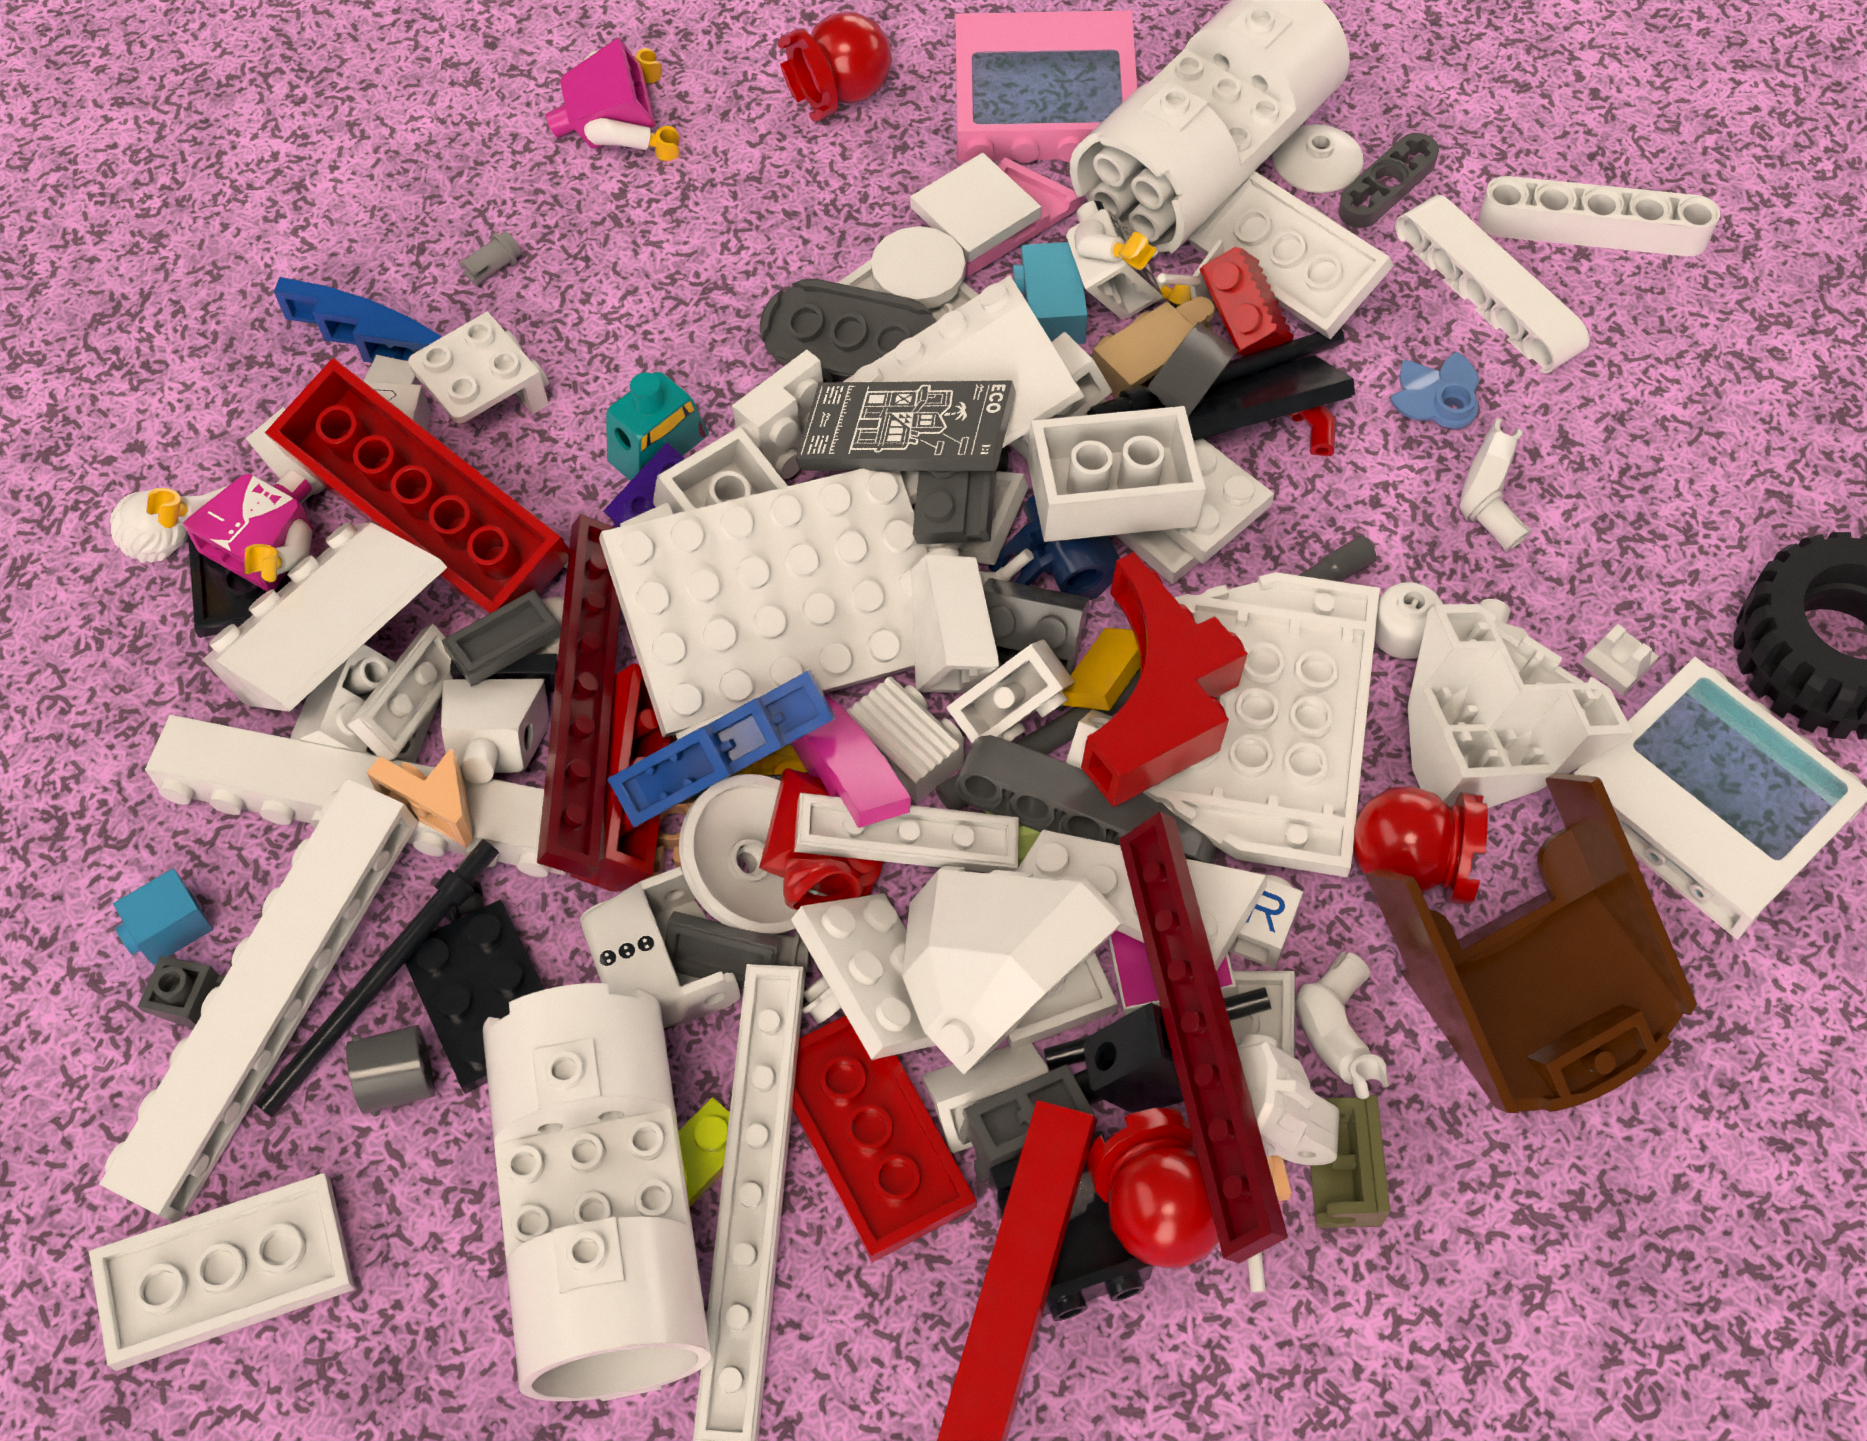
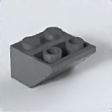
(1029, 614)

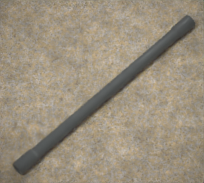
(1334, 567)

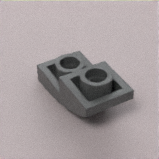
(1192, 369)
(178, 990)

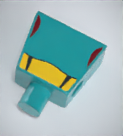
(647, 419)

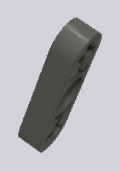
(1389, 164)

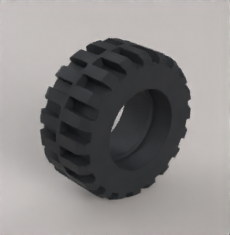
(1785, 652)

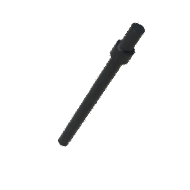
(1142, 399)
(453, 890)

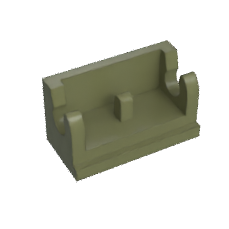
(1355, 1185)

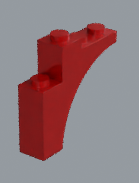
(1174, 708)

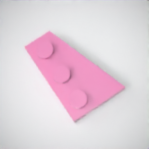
(1056, 204)

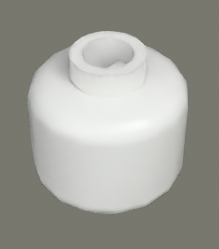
(1403, 618)

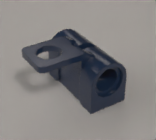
(1078, 565)

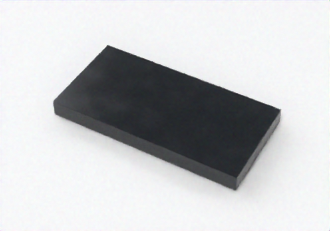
(1269, 395)

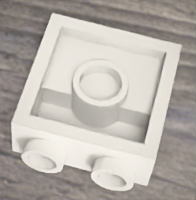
(778, 411)

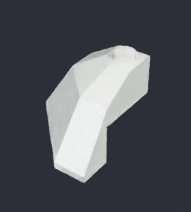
(1500, 710)
(993, 950)

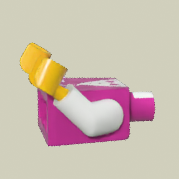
(611, 103)
(245, 525)

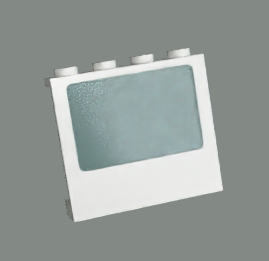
(1723, 795)

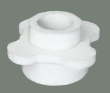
(820, 1000)

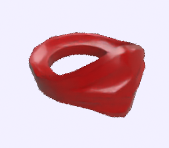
(805, 873)

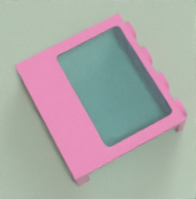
(1039, 80)

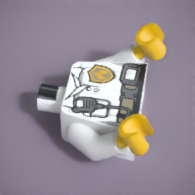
(1116, 263)

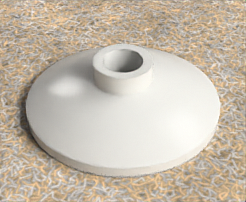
(1319, 159)

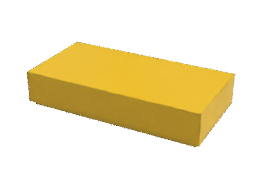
(1104, 670)

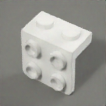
(478, 369)

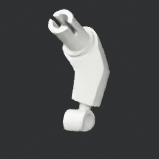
(1484, 486)
(1326, 1025)

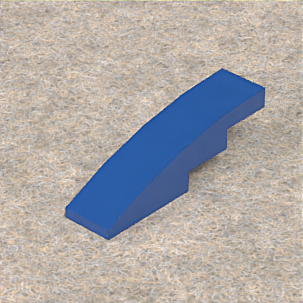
(353, 320)
(721, 748)

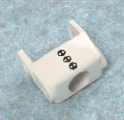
(630, 949)

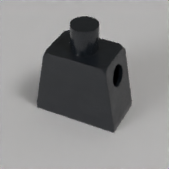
(1131, 1063)

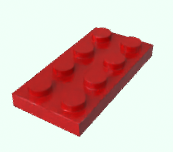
(875, 1141)

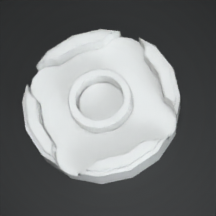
(919, 265)

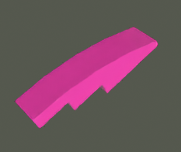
(853, 769)

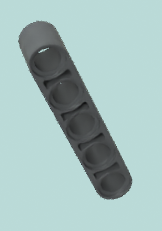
(1058, 797)

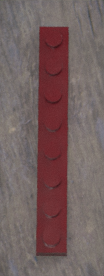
(581, 708)
(1202, 1042)

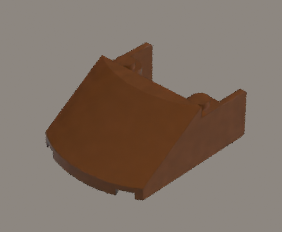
(1562, 988)

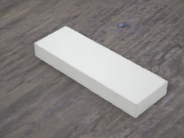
(404, 695)

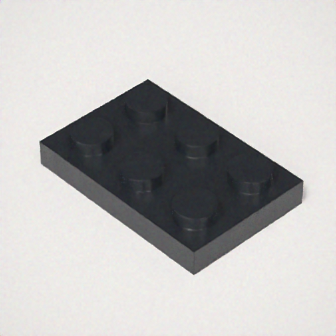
(470, 975)

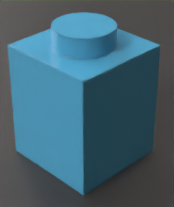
(160, 917)

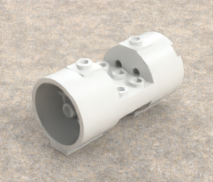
(1211, 116)
(593, 1196)

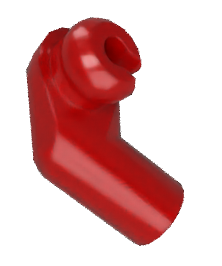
(1322, 429)

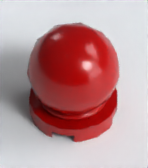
(839, 61)
(1423, 838)
(1155, 1189)

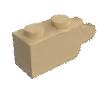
(1144, 347)

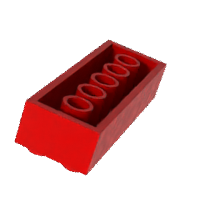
(417, 489)

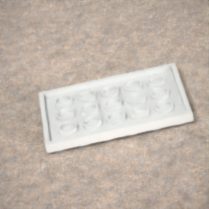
(766, 590)

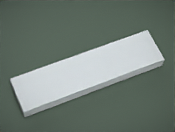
(917, 838)

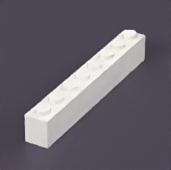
(295, 777)
(259, 1002)

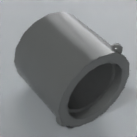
(389, 1069)

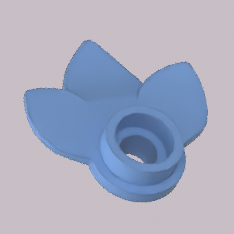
(1429, 392)

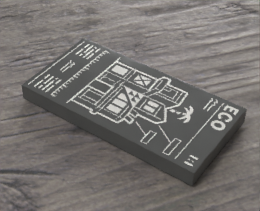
(907, 426)

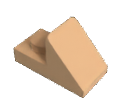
(433, 800)

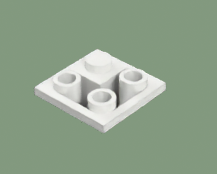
(341, 696)

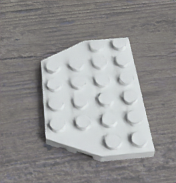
(1295, 727)

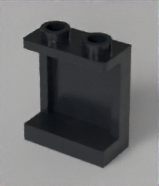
(1090, 1257)

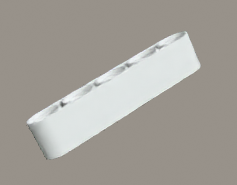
(1598, 216)
(1494, 282)

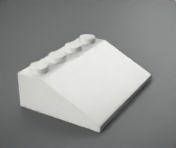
(984, 341)
(320, 615)

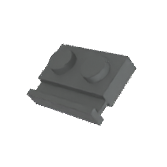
(954, 506)

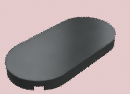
(839, 324)

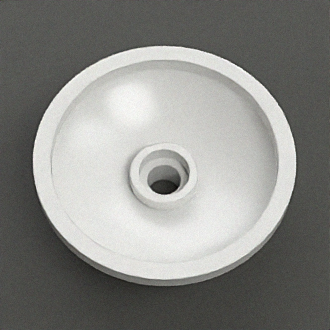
(730, 825)

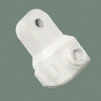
(1288, 1113)

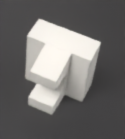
(1620, 660)

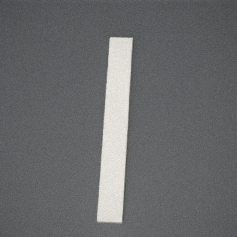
(750, 1205)

